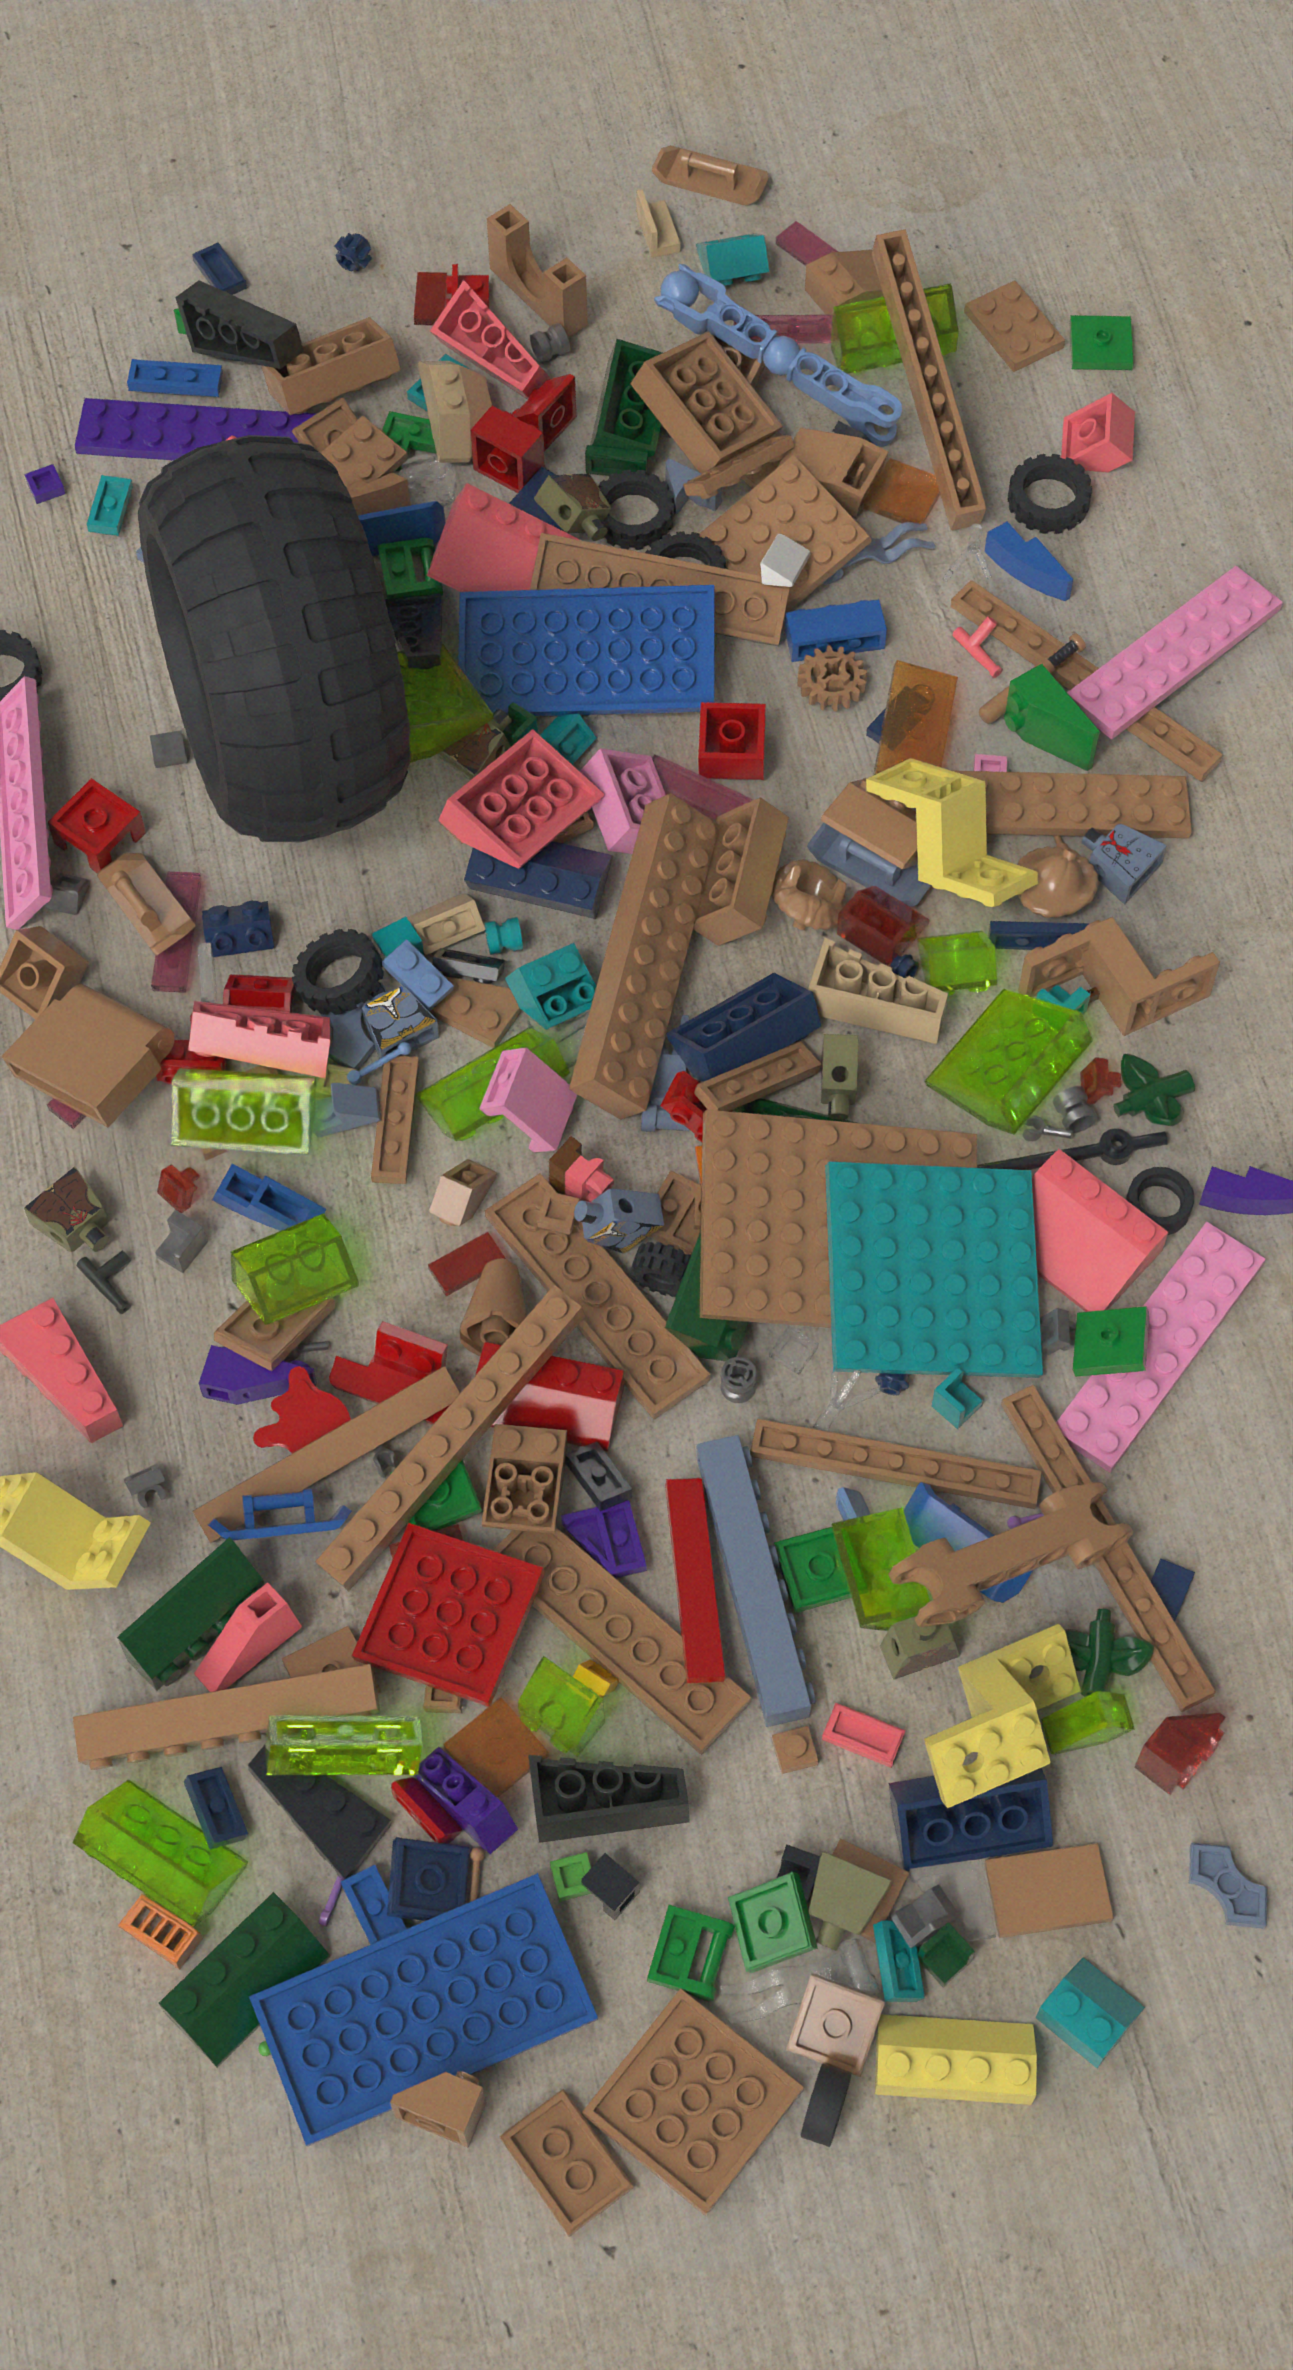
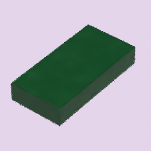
(613, 460)

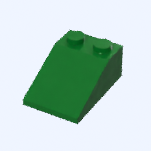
(1050, 718)

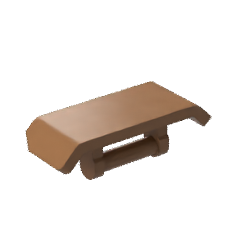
(709, 175)
(146, 901)

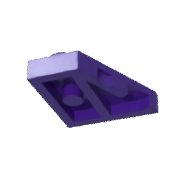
(608, 1538)

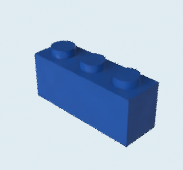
(852, 626)

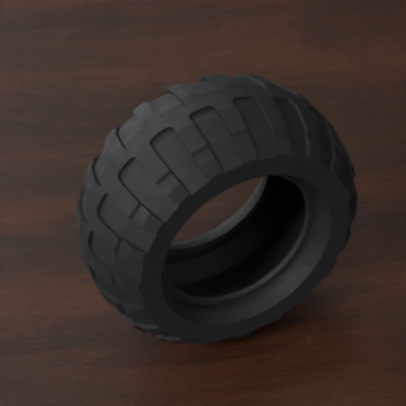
(275, 637)

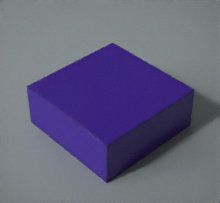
(44, 484)

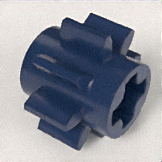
(353, 252)

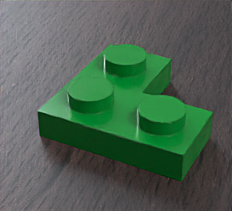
(409, 432)

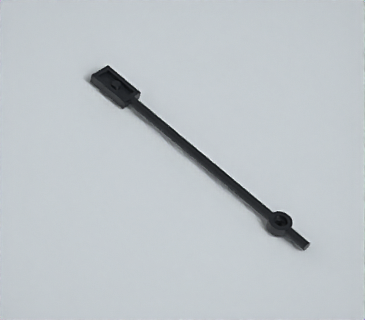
(1104, 1149)

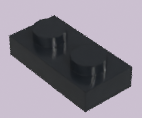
(458, 963)
(598, 1476)

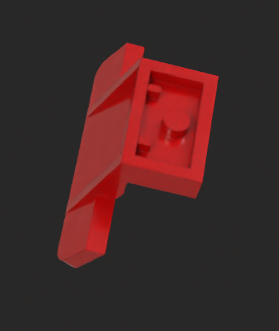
(259, 992)
(398, 1362)

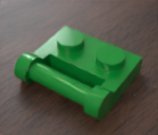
(399, 569)
(678, 1948)

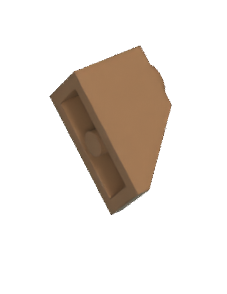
(461, 1192)

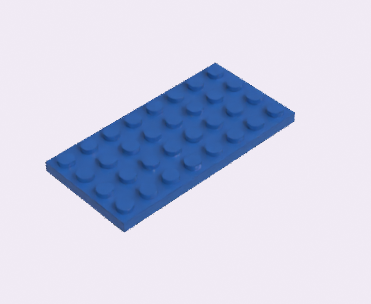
(590, 649)
(422, 2005)

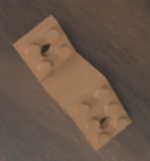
(1119, 974)

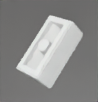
(783, 562)

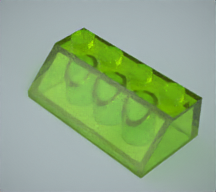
(865, 336)
(457, 1097)
(243, 1111)
(158, 1852)

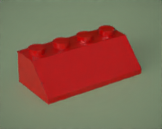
(566, 1397)

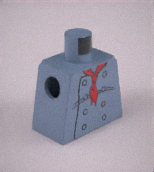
(1124, 859)

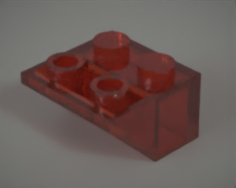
(879, 924)
(1176, 1748)

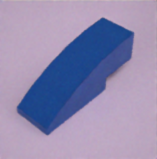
(1028, 562)
(264, 1200)

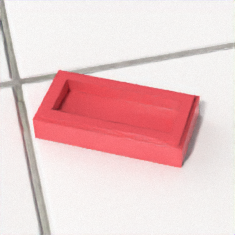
(863, 1735)

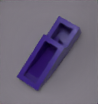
(1250, 1195)

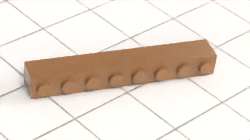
(220, 1716)

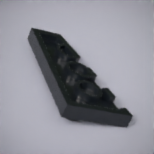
(417, 629)
(327, 1813)

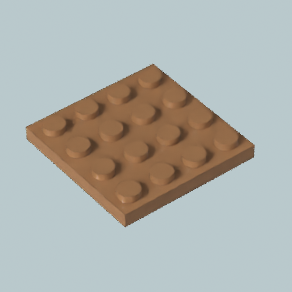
(801, 509)
(693, 2101)

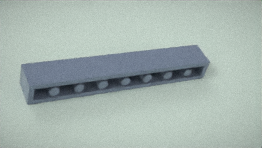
(753, 1581)

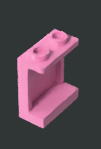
(530, 1098)

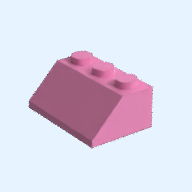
(628, 785)

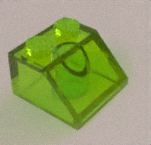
(958, 961)
(561, 1708)

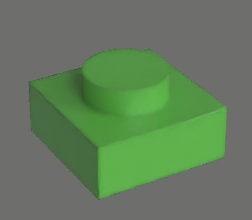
(568, 1875)

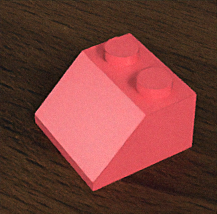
(1100, 435)

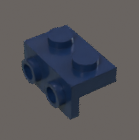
(238, 928)

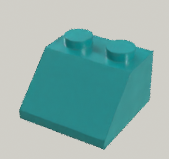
(734, 258)
(1089, 2012)

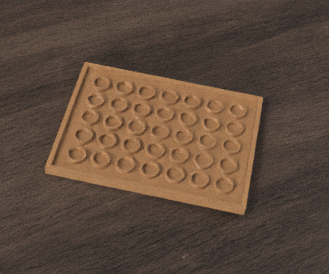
(769, 1207)

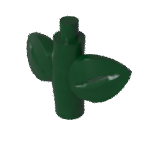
(1151, 1092)
(1103, 1654)

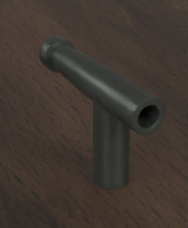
(100, 1276)

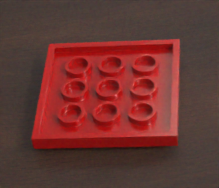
(448, 1614)

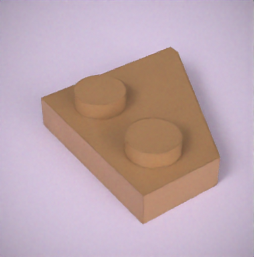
(680, 1211)

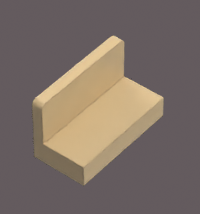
(657, 226)
(447, 922)

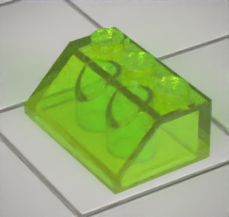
(293, 1269)
(868, 1552)

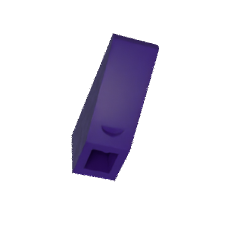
(239, 1380)
(466, 1800)

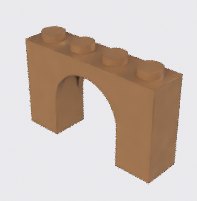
(555, 294)

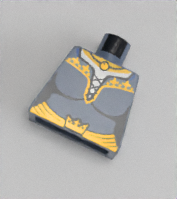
(396, 1019)
(620, 1218)

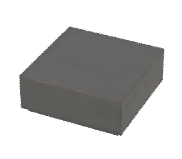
(168, 749)

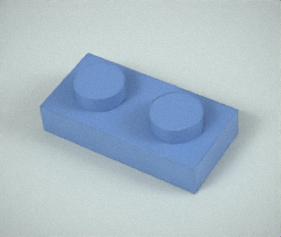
(417, 975)

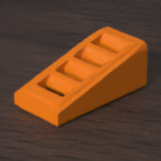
(182, 1950)

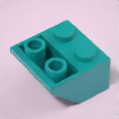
(553, 987)

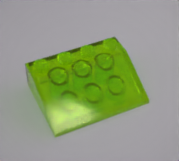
(440, 706)
(1011, 1059)

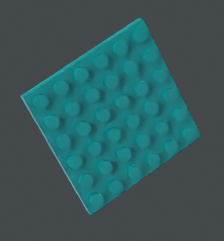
(932, 1270)

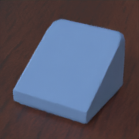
(850, 1504)

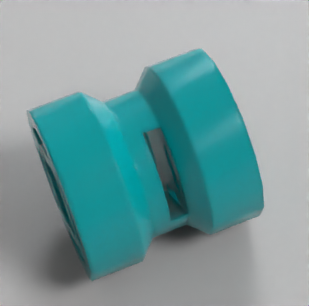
(503, 936)

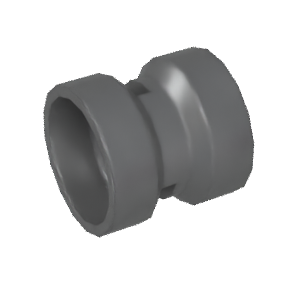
(549, 342)
(1074, 1109)
(737, 1387)

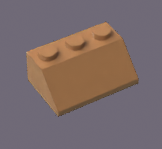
(875, 823)

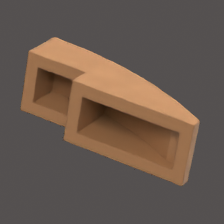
(380, 495)

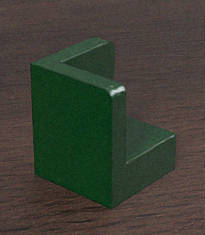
(521, 723)
(945, 1954)

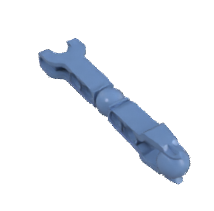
(854, 401)

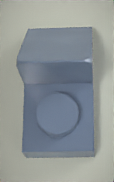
(678, 474)
(346, 1109)

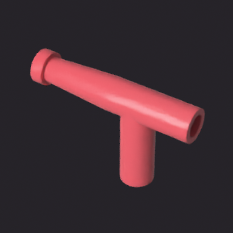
(973, 643)

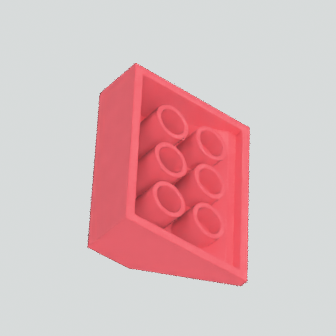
(488, 544)
(519, 802)
(1089, 1235)

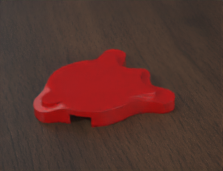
(303, 1414)

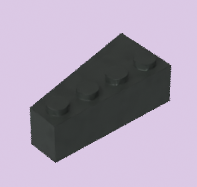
(236, 329)
(604, 1798)

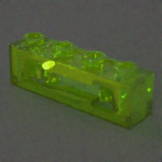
(343, 1746)

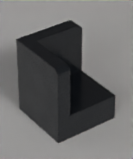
(804, 1864)
(611, 1885)

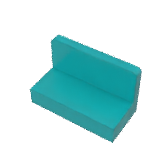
(569, 736)

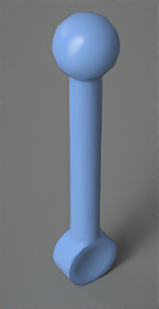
(355, 1077)

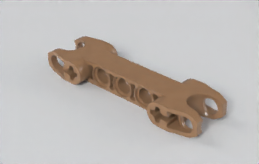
(960, 1575)

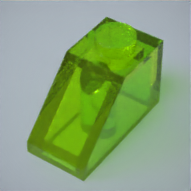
(1088, 1722)

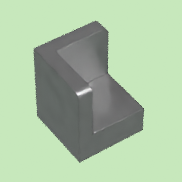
(183, 1242)
(925, 1916)

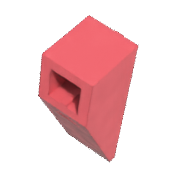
(249, 1636)

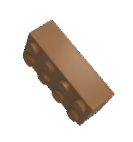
(333, 366)
(741, 872)

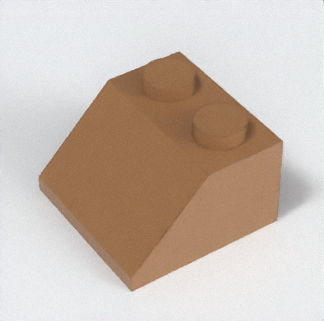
(39, 970)
(443, 2106)

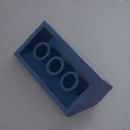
(555, 878)
(746, 1027)
(986, 1826)

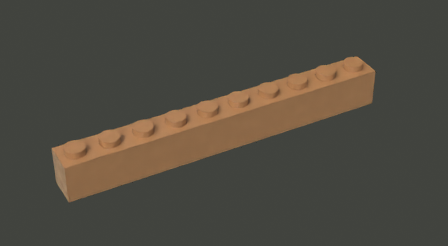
(928, 380)
(451, 1438)

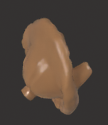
(1064, 882)
(809, 894)

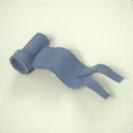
(877, 547)
(655, 1116)

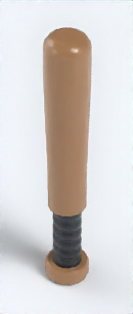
(997, 705)

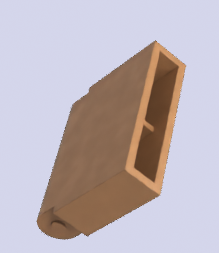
(90, 1053)

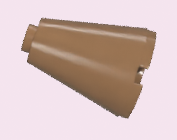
(494, 1307)

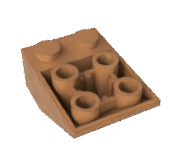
(840, 463)
(525, 1478)

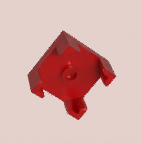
(95, 823)

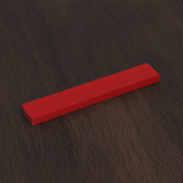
(694, 1581)

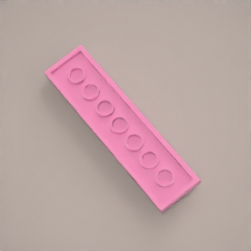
(1174, 651)
(22, 806)
(1182, 1318)

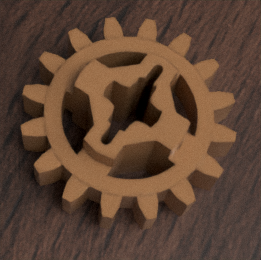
(832, 678)

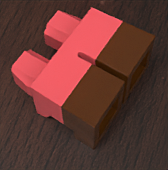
(574, 1175)

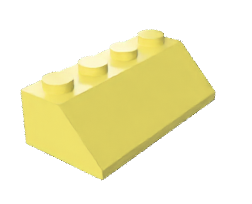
(955, 2059)

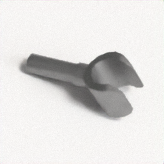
(1038, 1123)
(306, 1347)
(384, 1458)

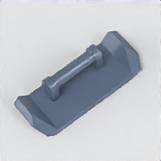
(865, 866)

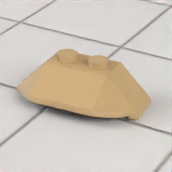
(454, 405)

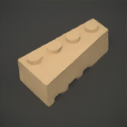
(874, 996)

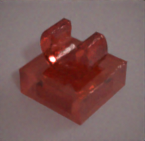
(1098, 1080)
(177, 1187)

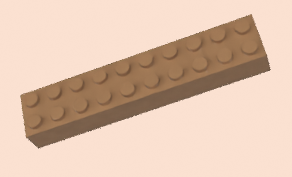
(644, 958)

